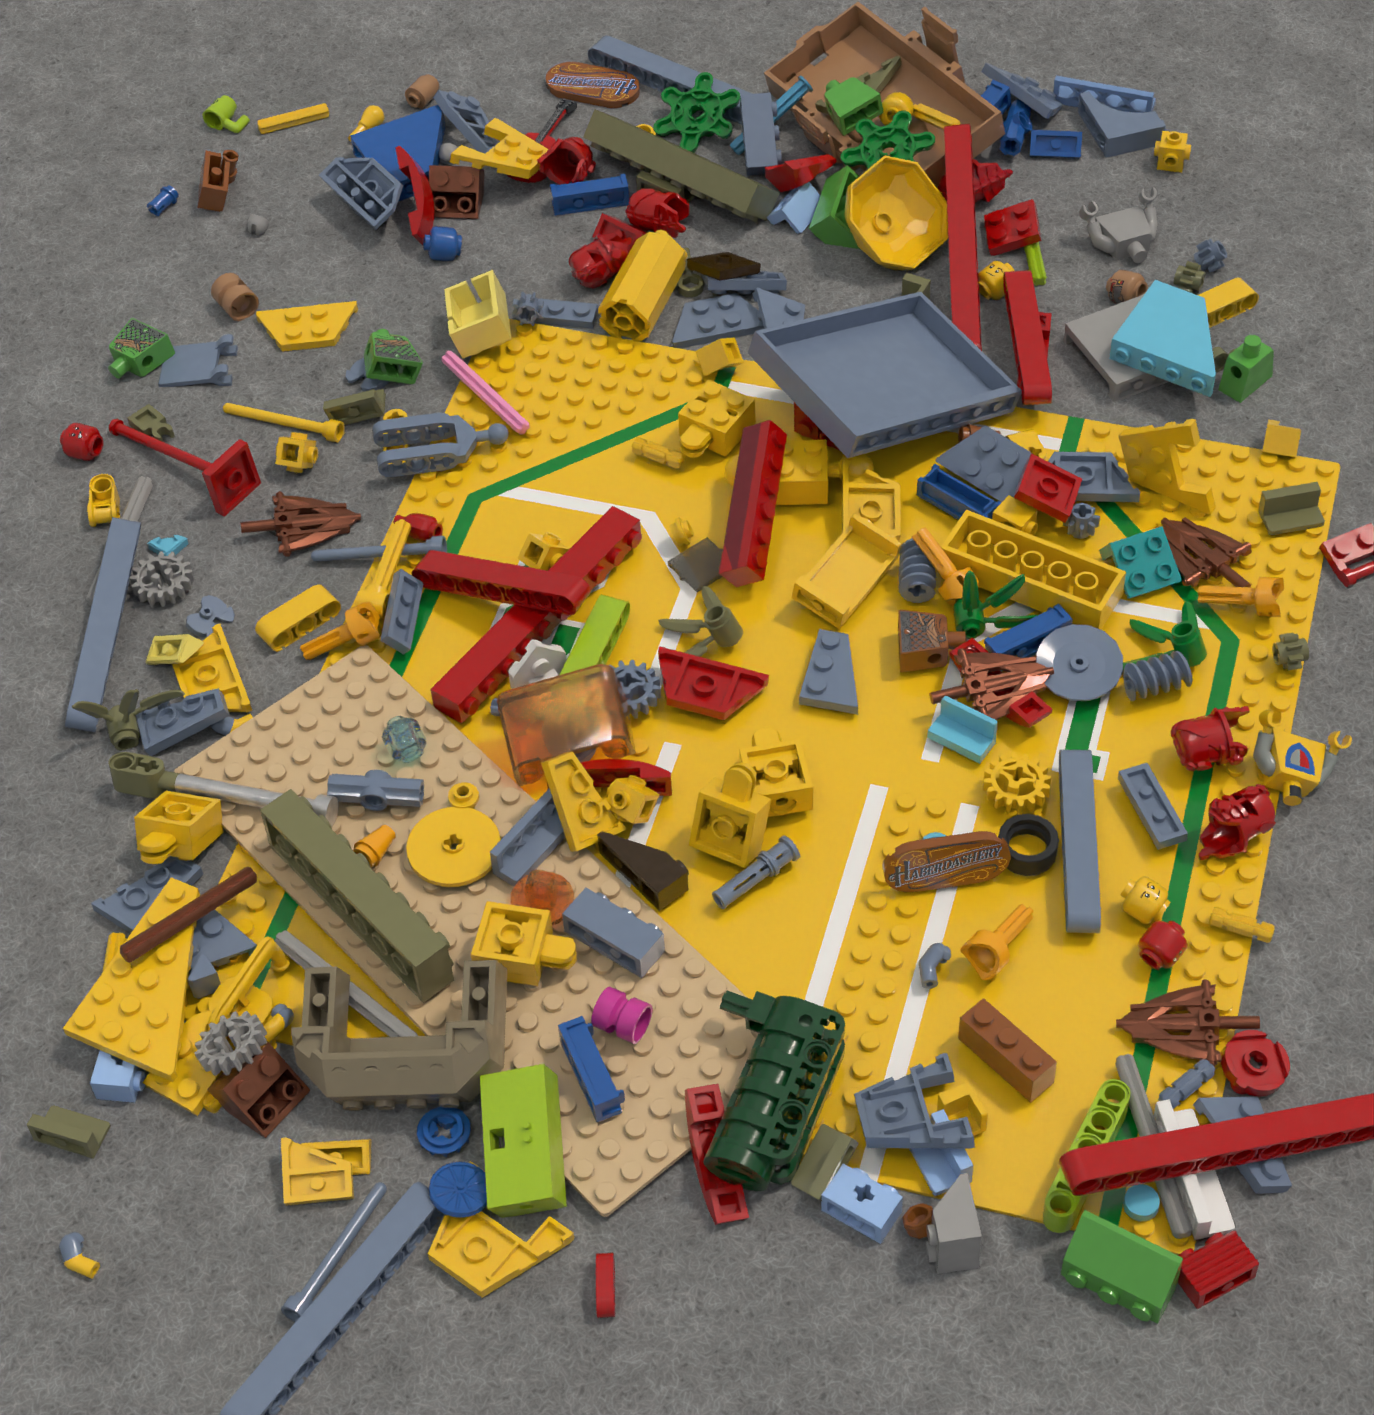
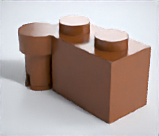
(215, 179)

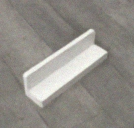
(1199, 1191)

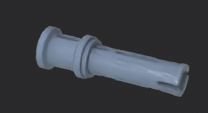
(767, 862)

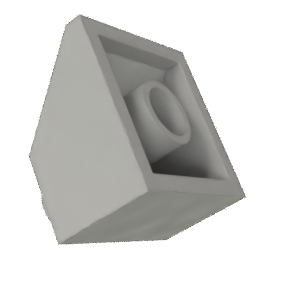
(954, 1230)

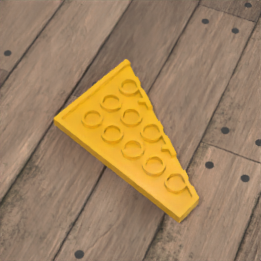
(139, 1004)

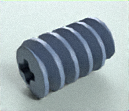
(915, 574)
(1156, 673)

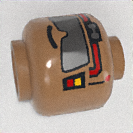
(1125, 286)

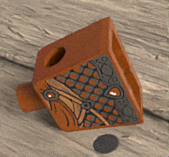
(925, 640)

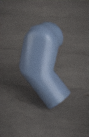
(927, 964)

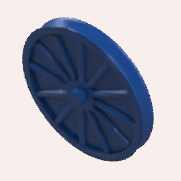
(458, 1189)

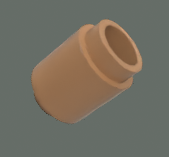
(422, 91)

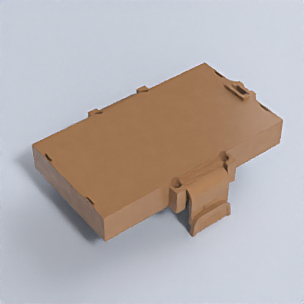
(928, 75)

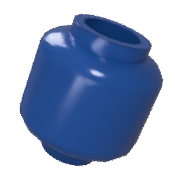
(442, 243)

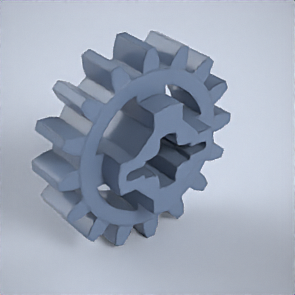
(639, 686)

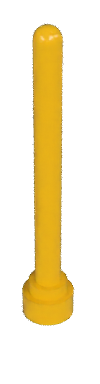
(331, 430)

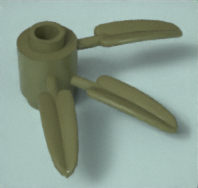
(718, 620)
(122, 719)

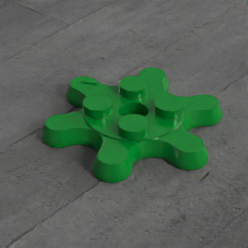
(687, 103)
(893, 135)

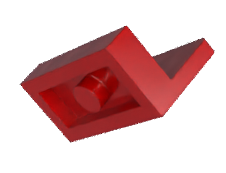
(609, 224)

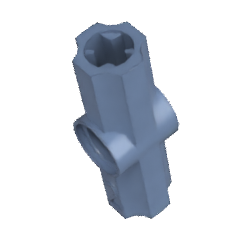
(376, 790)

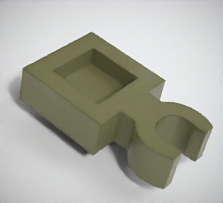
(150, 422)

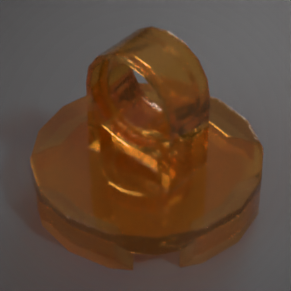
(544, 891)

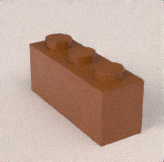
(1007, 1050)

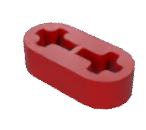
(605, 1285)

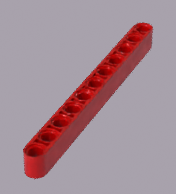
(962, 231)
(1218, 1145)

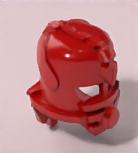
(567, 161)
(988, 181)
(658, 211)
(599, 260)
(1209, 739)
(1237, 821)

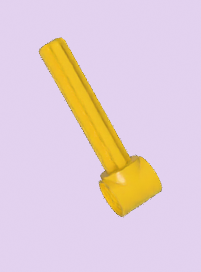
(377, 592)

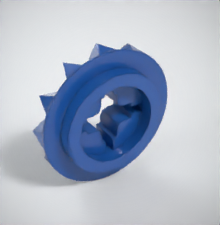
(447, 1118)

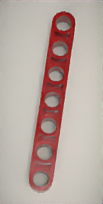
(1027, 338)
(502, 582)

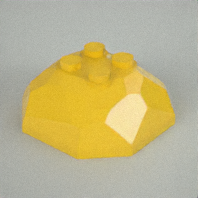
(896, 213)

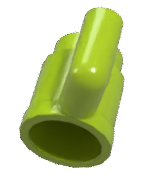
(220, 113)

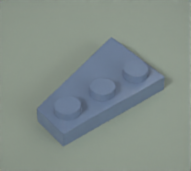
(745, 285)
(776, 309)
(830, 675)
(175, 722)
(134, 900)
(1264, 1175)

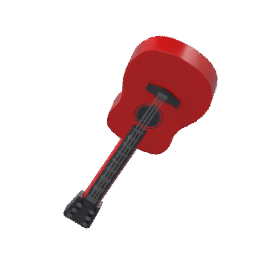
(543, 138)

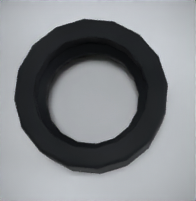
(1032, 825)

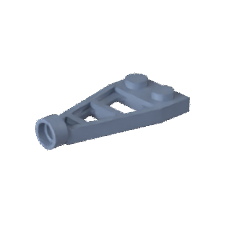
(460, 107)

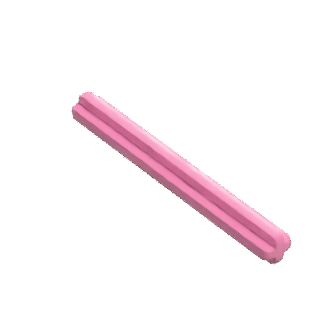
(485, 392)

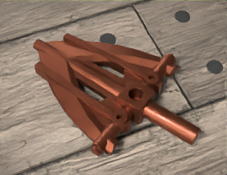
(289, 525)
(1208, 561)
(1021, 674)
(1150, 1023)

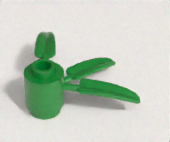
(969, 609)
(1183, 636)

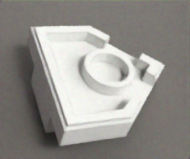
(537, 664)

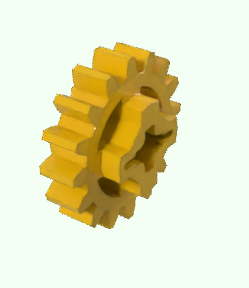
(1017, 783)

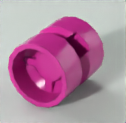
(626, 1016)

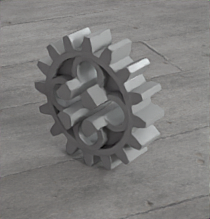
(147, 582)
(245, 1033)

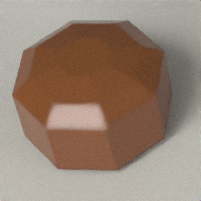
(916, 1220)

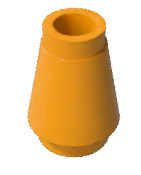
(375, 844)

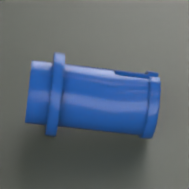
(163, 200)

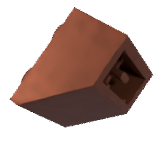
(456, 191)
(261, 1091)

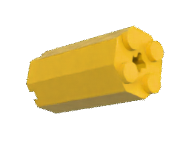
(642, 286)

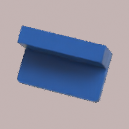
(1056, 143)

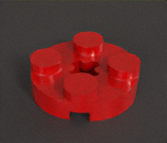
(1243, 1075)

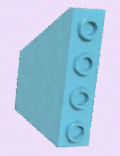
(1168, 338)

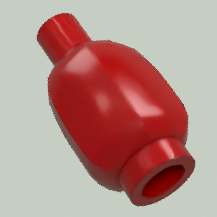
(422, 526)

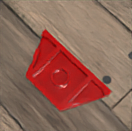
(706, 684)

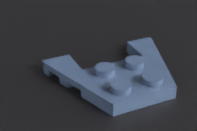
(897, 1116)

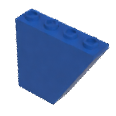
(416, 133)

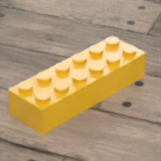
(1052, 573)

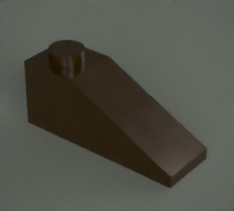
(646, 868)

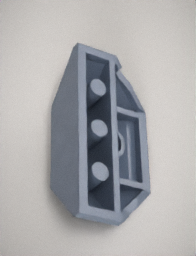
(364, 187)

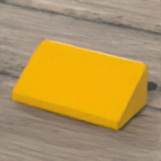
(353, 1151)

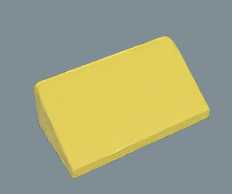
(172, 649)

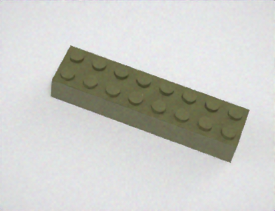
(680, 167)
(358, 895)

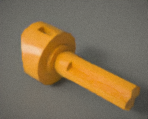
(953, 584)
(1262, 596)
(360, 627)
(989, 950)

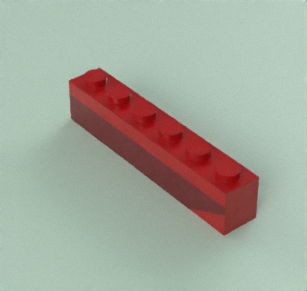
(753, 504)

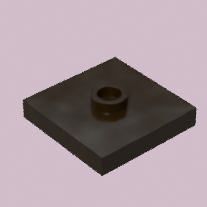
(723, 266)

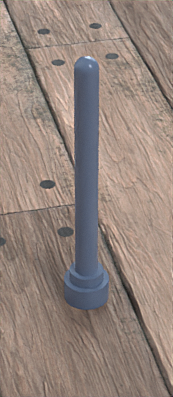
(436, 543)
(297, 1304)

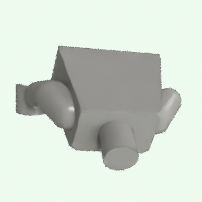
(1125, 231)

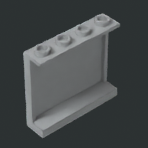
(1094, 338)

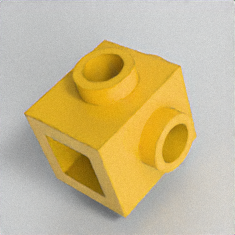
(1173, 146)
(296, 452)
(542, 551)
(631, 799)

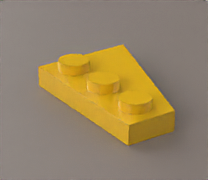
(578, 803)

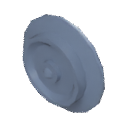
(1083, 661)

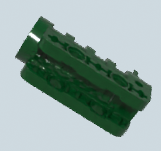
(772, 1089)

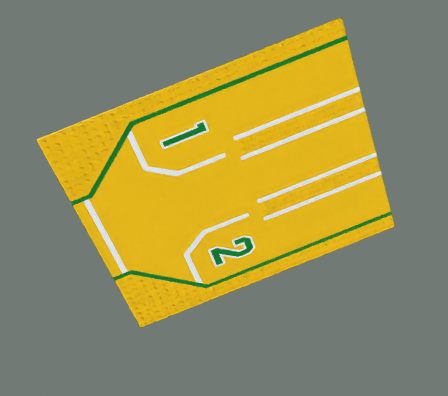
(830, 919)

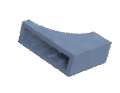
(1118, 130)

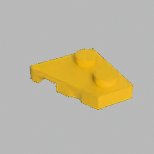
(313, 1175)

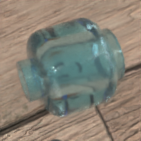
(404, 739)

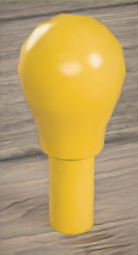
(371, 117)

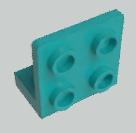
(1146, 561)

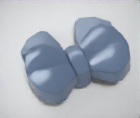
(358, 371)
(211, 609)

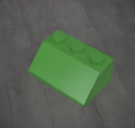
(829, 216)
(1121, 1267)

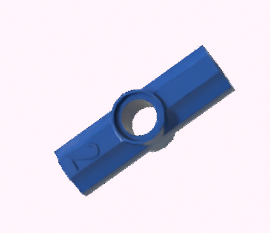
(1015, 127)

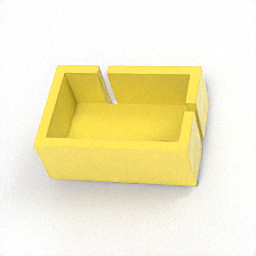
(475, 324)

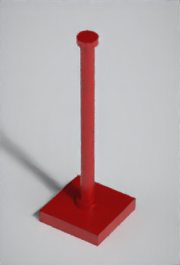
(227, 478)

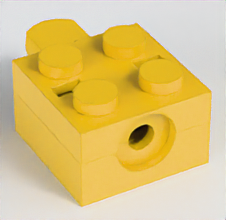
(714, 420)
(780, 772)
(731, 817)
(177, 826)
(521, 942)

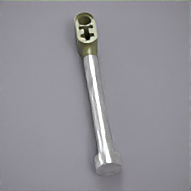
(147, 778)

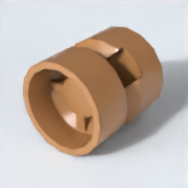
(234, 296)

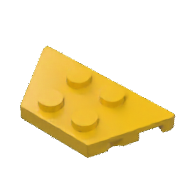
(307, 325)
(872, 499)
(213, 669)

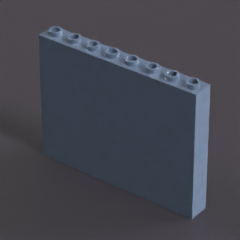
(883, 373)

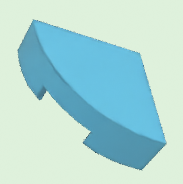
(168, 545)

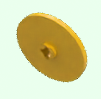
(431, 843)

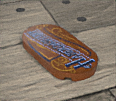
(592, 84)
(946, 861)

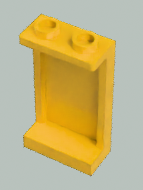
(847, 571)

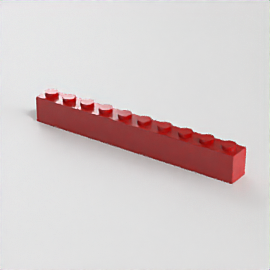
(488, 661)

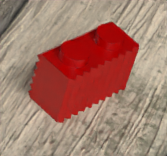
(1216, 1268)

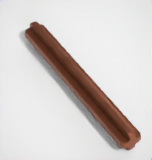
(188, 914)

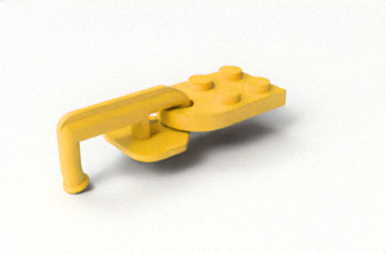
(230, 996)

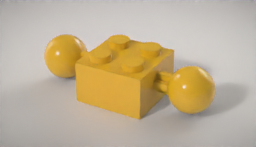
(807, 472)

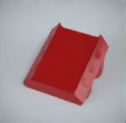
(798, 171)

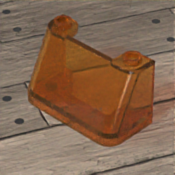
(564, 716)

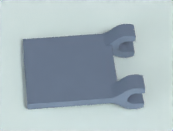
(198, 364)

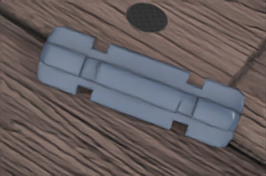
(1188, 1083)

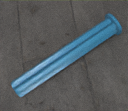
(784, 103)

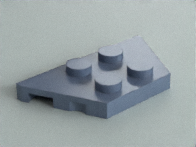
(1026, 90)
(715, 319)
(987, 462)
(1100, 476)
(218, 939)

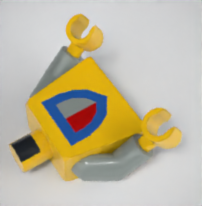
(1294, 762)

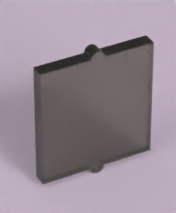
(698, 564)

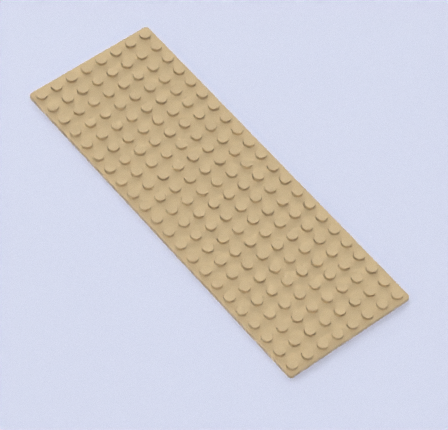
(337, 729)

